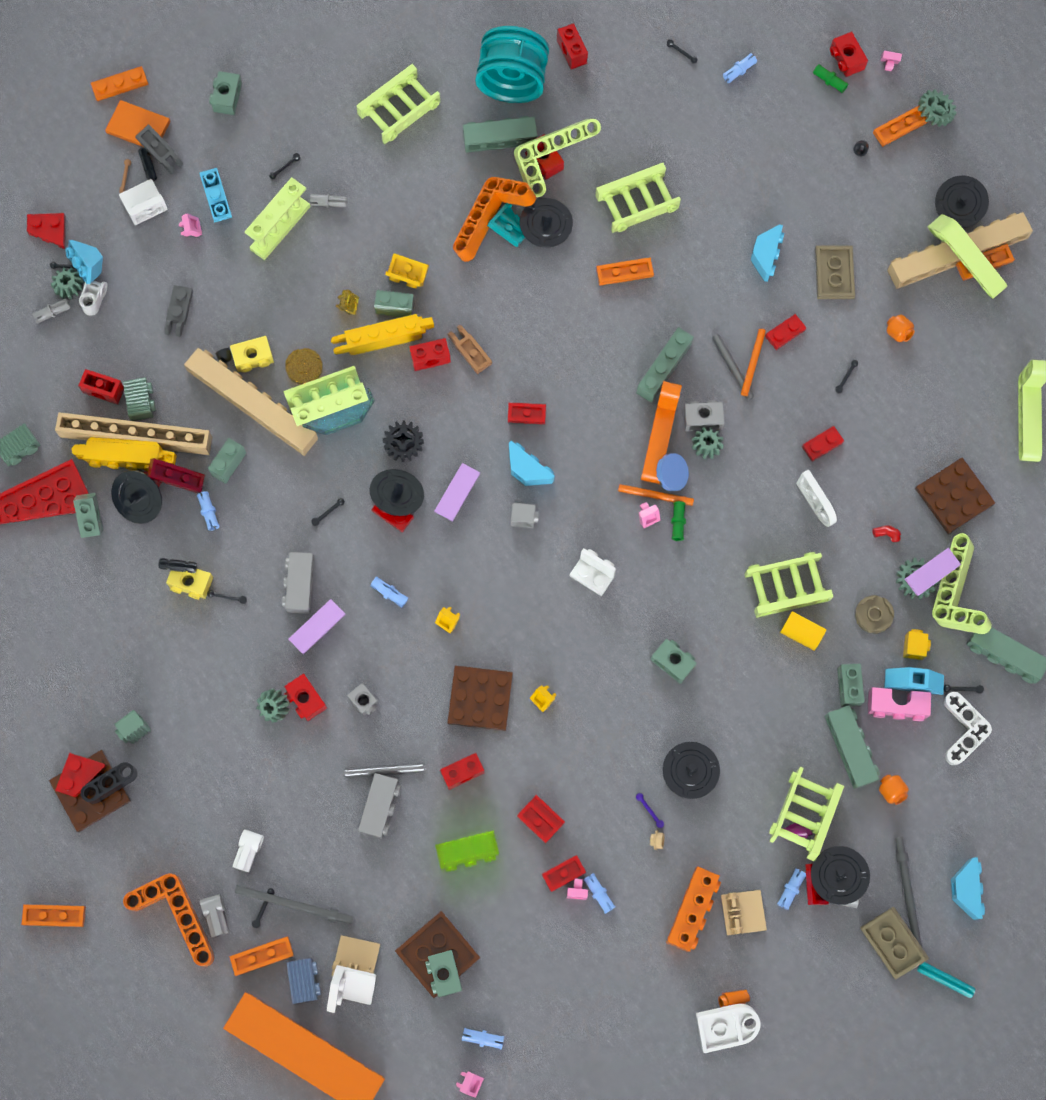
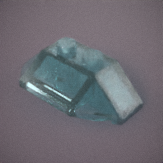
(343, 418)

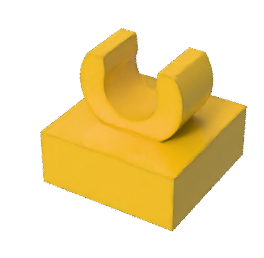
(447, 619)
(542, 698)

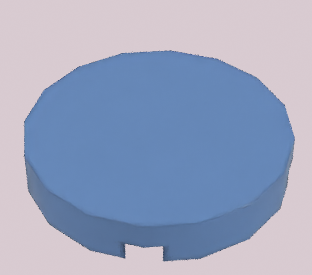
(672, 472)

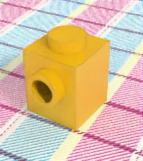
(916, 645)

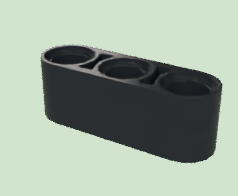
(99, 783)

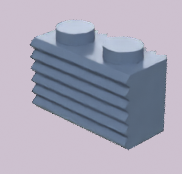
(302, 980)

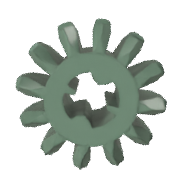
(60, 283)
(700, 443)
(273, 705)

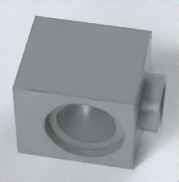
(524, 515)
(359, 692)

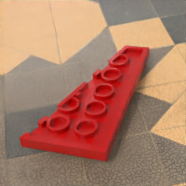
(43, 495)

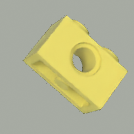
(242, 350)
(198, 589)

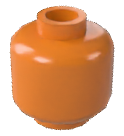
(900, 328)
(893, 789)

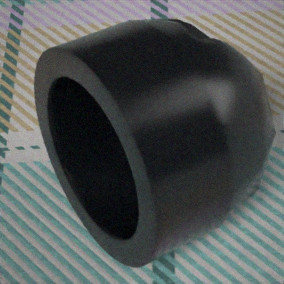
(857, 146)
(224, 355)

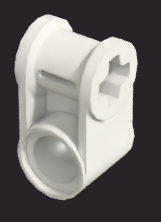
(92, 293)

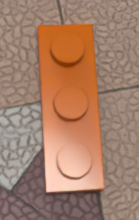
(119, 83)
(899, 126)
(997, 257)
(624, 271)
(53, 915)
(261, 956)

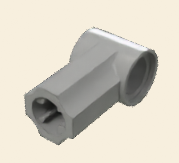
(213, 910)

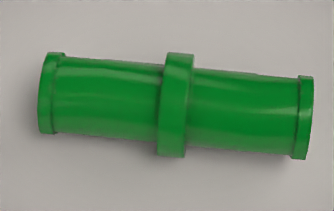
(830, 78)
(678, 521)

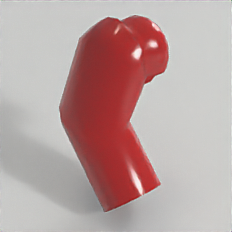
(889, 531)

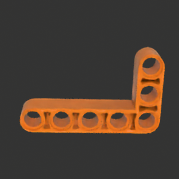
(485, 208)
(661, 430)
(178, 912)

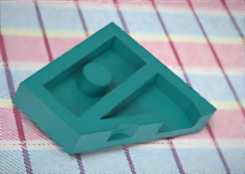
(507, 225)

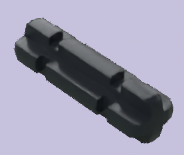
(147, 164)
(177, 565)

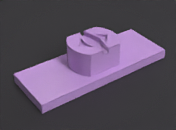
(457, 492)
(932, 571)
(316, 626)

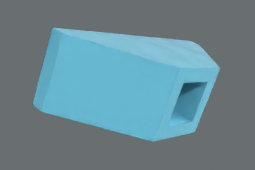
(215, 195)
(766, 251)
(85, 259)
(527, 467)
(914, 680)
(968, 889)

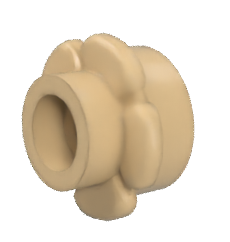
(657, 840)

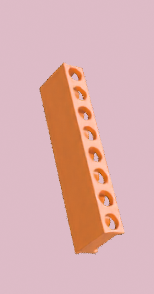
(302, 1051)

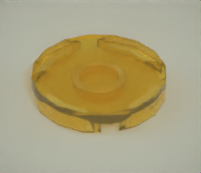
(303, 366)

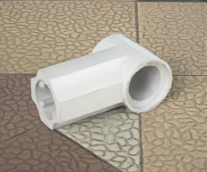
(248, 847)

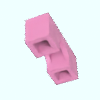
(881, 704)

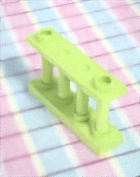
(395, 87)
(639, 180)
(277, 218)
(325, 395)
(783, 603)
(826, 812)

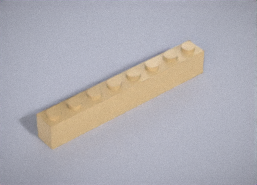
(941, 257)
(249, 400)
(168, 437)

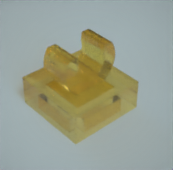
(348, 302)

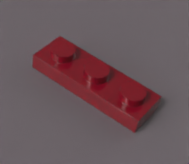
(176, 475)

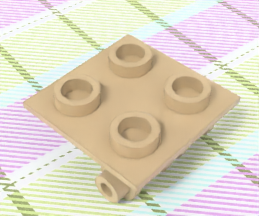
(743, 912)
(356, 954)

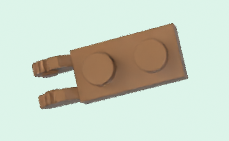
(470, 350)

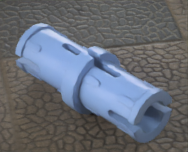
(739, 68)
(208, 511)
(389, 592)
(791, 889)
(599, 893)
(483, 1038)

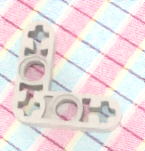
(972, 725)

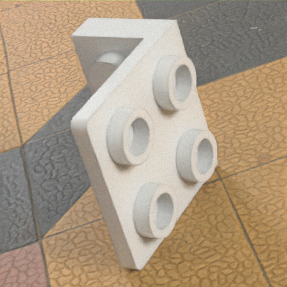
(143, 202)
(593, 571)
(350, 985)

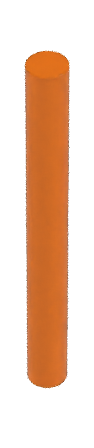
(753, 362)
(654, 494)

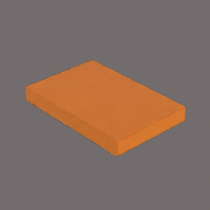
(131, 119)

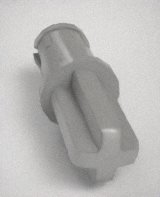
(328, 200)
(51, 310)

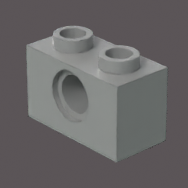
(695, 422)

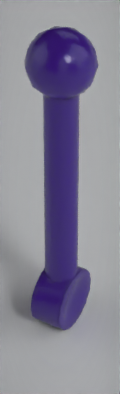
(659, 823)

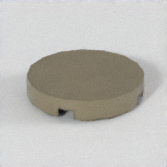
(874, 614)

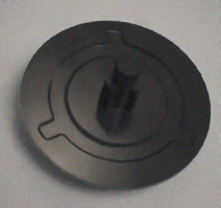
(962, 200)
(546, 222)
(396, 492)
(136, 496)
(691, 770)
(840, 875)

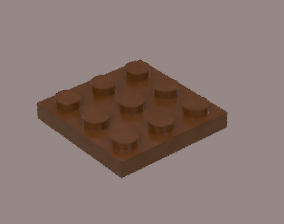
(955, 495)
(480, 698)
(85, 814)
(434, 938)

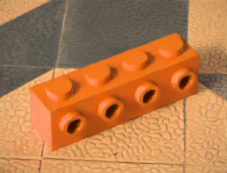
(693, 908)

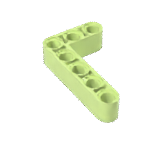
(549, 147)
(952, 233)
(1030, 410)
(955, 589)

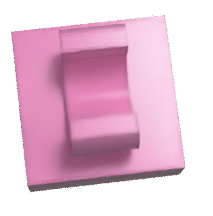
(890, 58)
(191, 225)
(648, 515)
(577, 892)
(470, 1084)

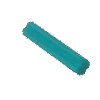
(946, 979)

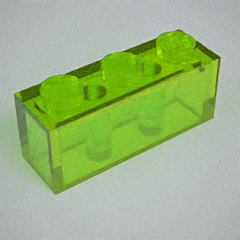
(467, 851)

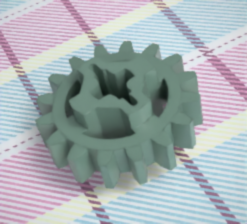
(937, 108)
(907, 570)

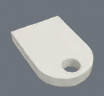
(816, 498)
(726, 1028)

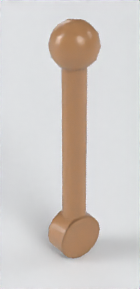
(127, 163)

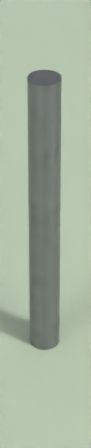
(731, 364)
(384, 770)

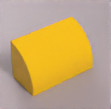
(803, 631)

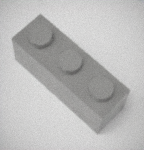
(298, 583)
(379, 806)

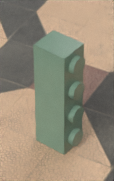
(498, 134)
(665, 364)
(1009, 653)
(851, 747)

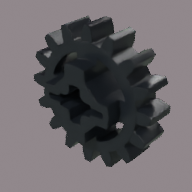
(396, 440)

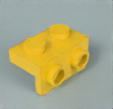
(407, 270)

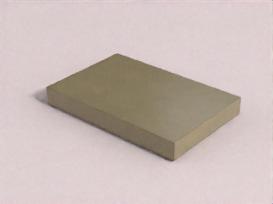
(835, 272)
(894, 943)

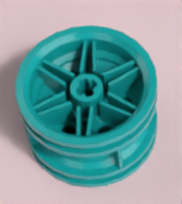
(512, 64)

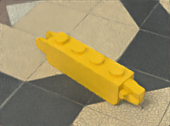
(382, 334)
(121, 453)

